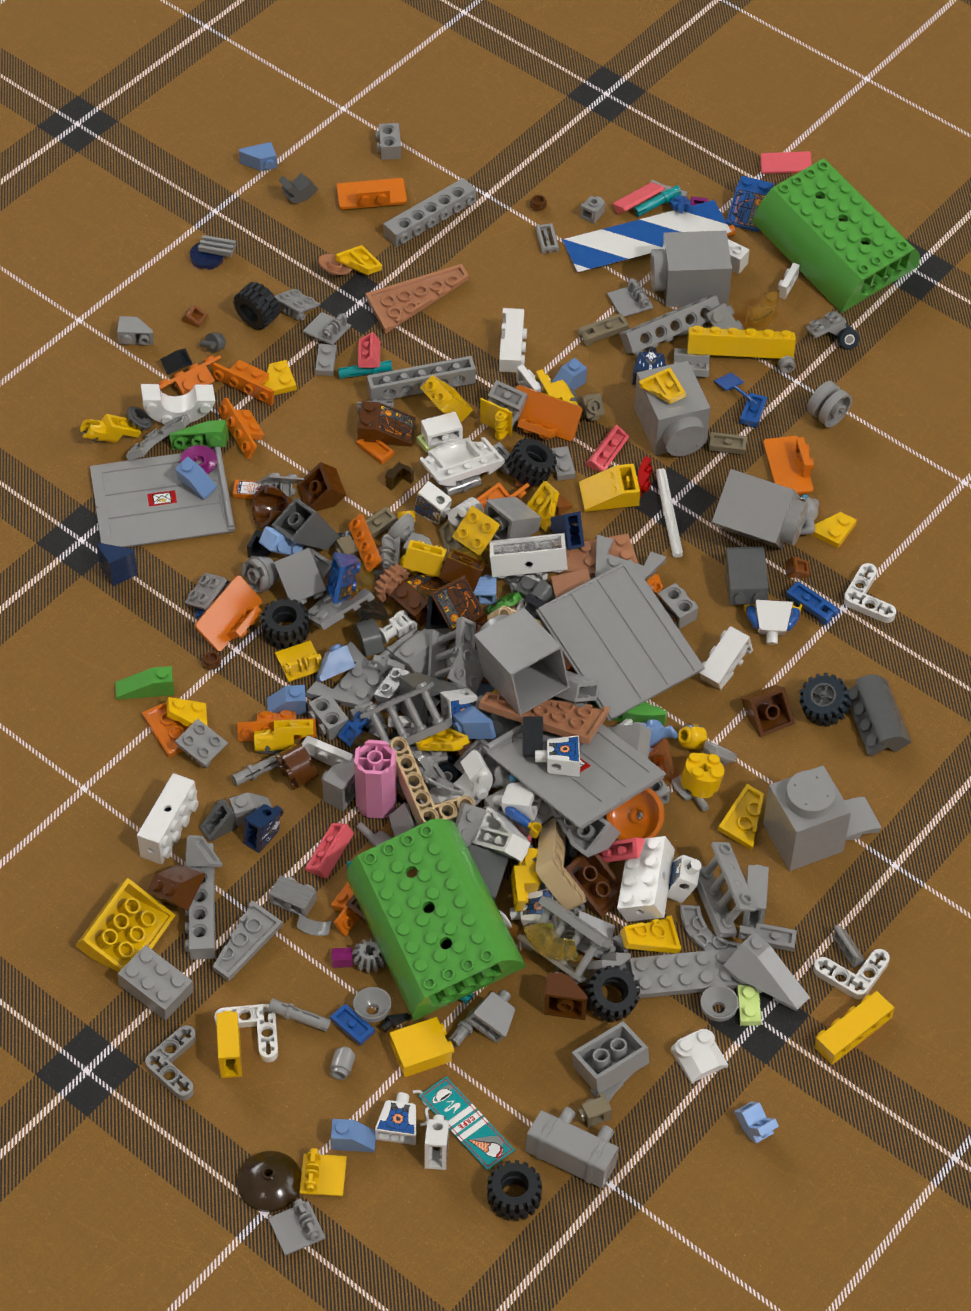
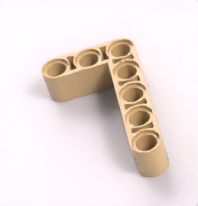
(420, 791)
(550, 866)

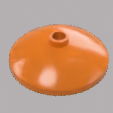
(626, 818)

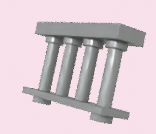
(464, 633)
(422, 732)
(712, 897)
(581, 930)

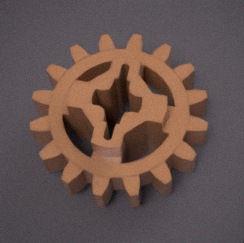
(389, 582)

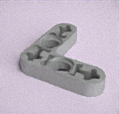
(165, 1061)

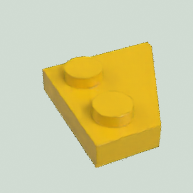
(359, 259)
(280, 378)
(664, 386)
(544, 504)
(834, 529)
(186, 711)
(443, 741)

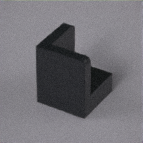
(176, 361)
(254, 548)
(532, 605)

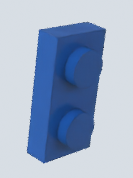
(752, 413)
(352, 1025)

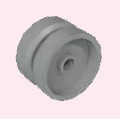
(829, 404)

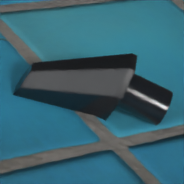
(394, 1020)

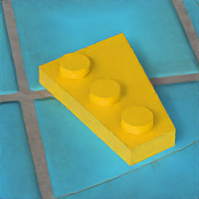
(743, 817)
(652, 936)

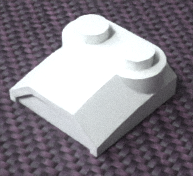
(698, 1055)

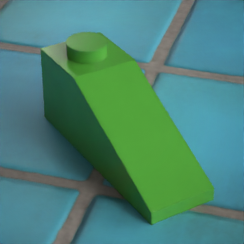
(148, 683)

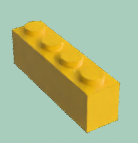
(853, 1027)

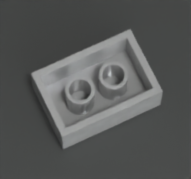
(155, 982)
(610, 1057)

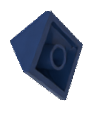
(117, 562)

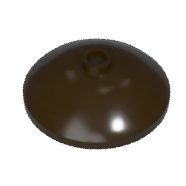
(270, 1192)

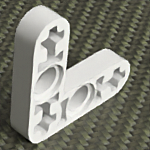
(860, 594)
(858, 979)
(257, 1019)

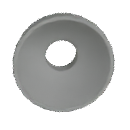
(403, 528)
(725, 755)
(719, 995)
(369, 998)

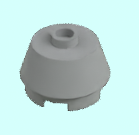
(260, 573)

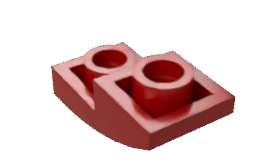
(644, 474)

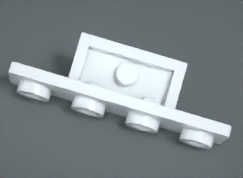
(325, 752)

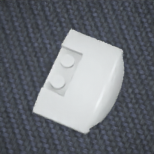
(461, 460)

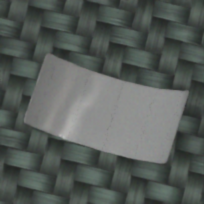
(313, 927)

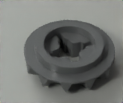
(139, 418)

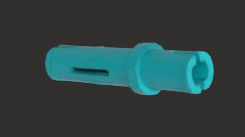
(658, 200)
(354, 371)

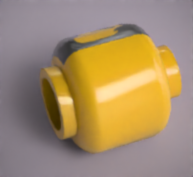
(692, 736)

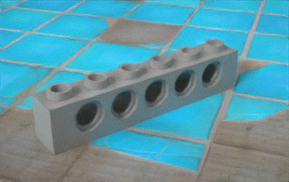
(429, 212)
(631, 337)
(409, 380)
(203, 946)

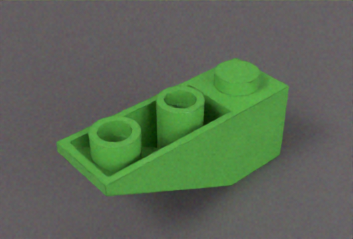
(208, 434)

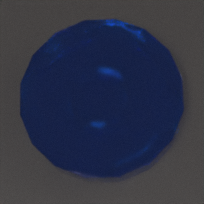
(205, 260)

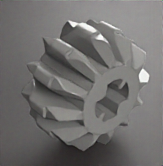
(368, 956)

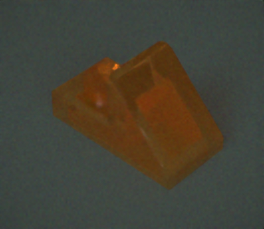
(662, 757)

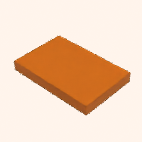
(164, 728)

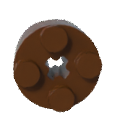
(296, 765)

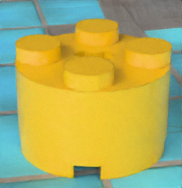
(702, 774)

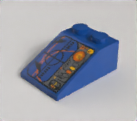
(746, 201)
(342, 576)

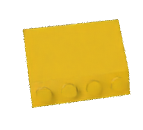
(125, 926)

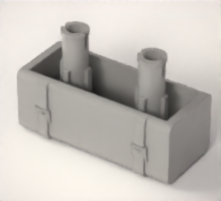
(572, 1148)

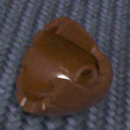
(268, 505)

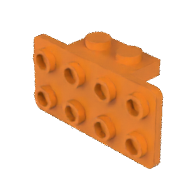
(371, 193)
(548, 415)
(790, 463)
(230, 614)

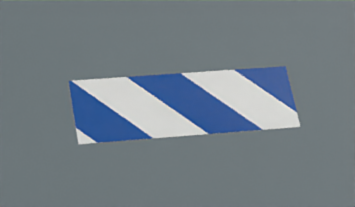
(640, 236)

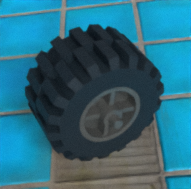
(824, 699)

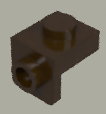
(398, 473)

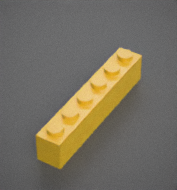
(740, 342)

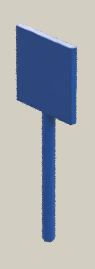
(732, 381)

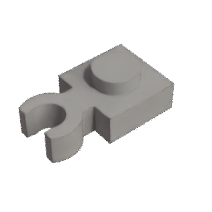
(384, 666)

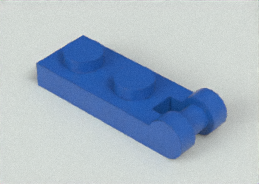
(812, 602)

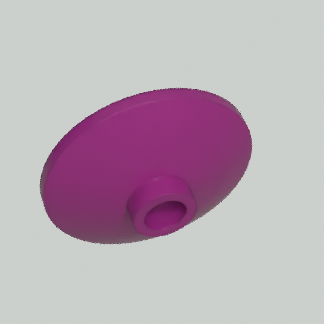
(203, 454)

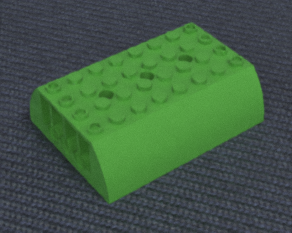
(832, 250)
(411, 938)

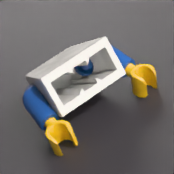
(772, 618)
(521, 806)

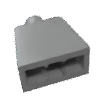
(493, 1015)

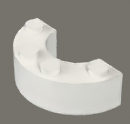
(166, 408)
(475, 781)

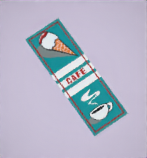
(467, 1123)

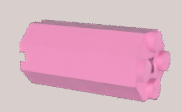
(375, 779)

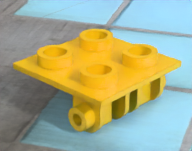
(496, 418)
(476, 531)
(299, 660)
(323, 1174)

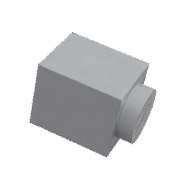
(692, 267)
(677, 426)
(760, 510)
(521, 660)
(806, 818)

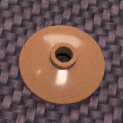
(329, 264)

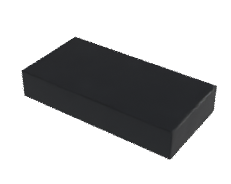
(532, 735)

